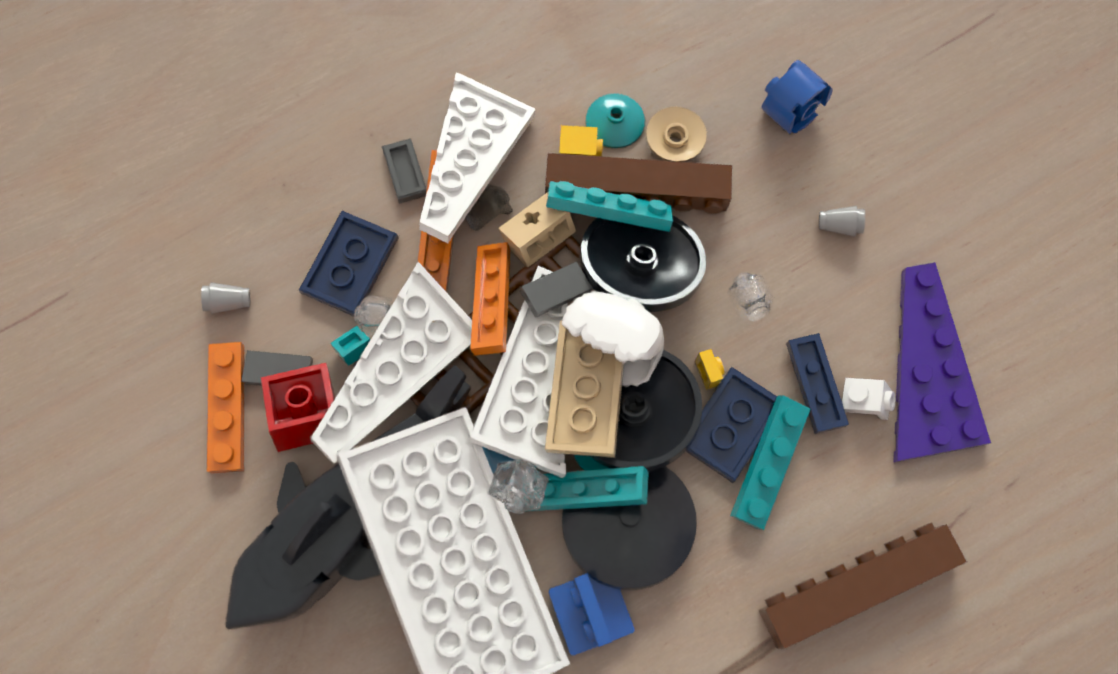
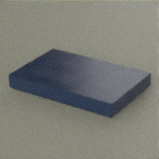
(348, 263)
(732, 424)

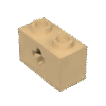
(536, 231)

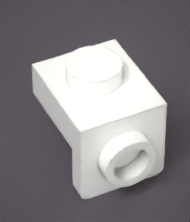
(868, 397)

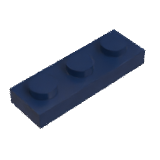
(817, 383)

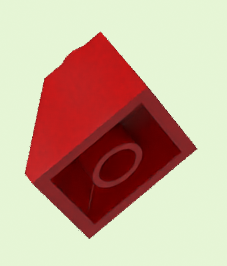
(296, 404)

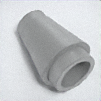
(843, 220)
(224, 297)

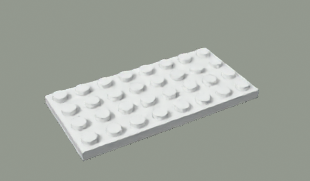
(450, 553)

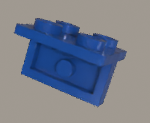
(590, 613)

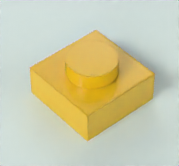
(709, 368)

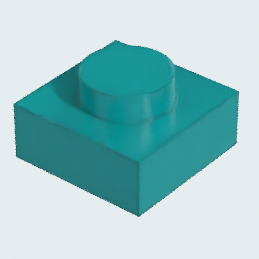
(351, 345)

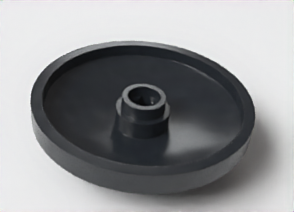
(643, 262)
(657, 418)
(634, 543)

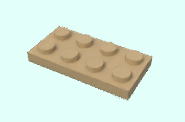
(583, 399)

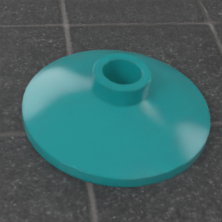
(616, 131)

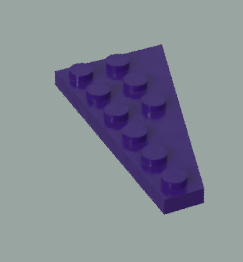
(934, 386)

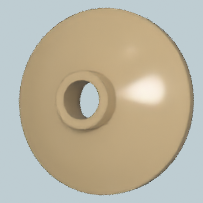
(677, 123)

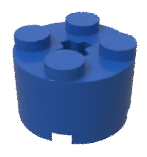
(796, 97)

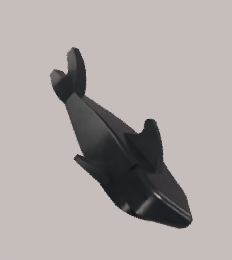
(317, 534)

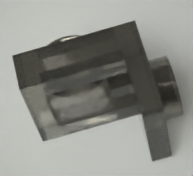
(488, 206)

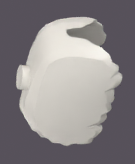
(618, 328)

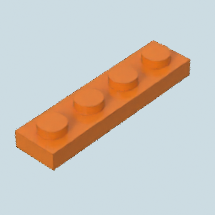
(491, 299)
(225, 408)

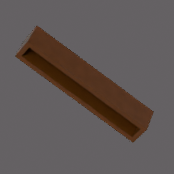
(672, 182)
(861, 585)

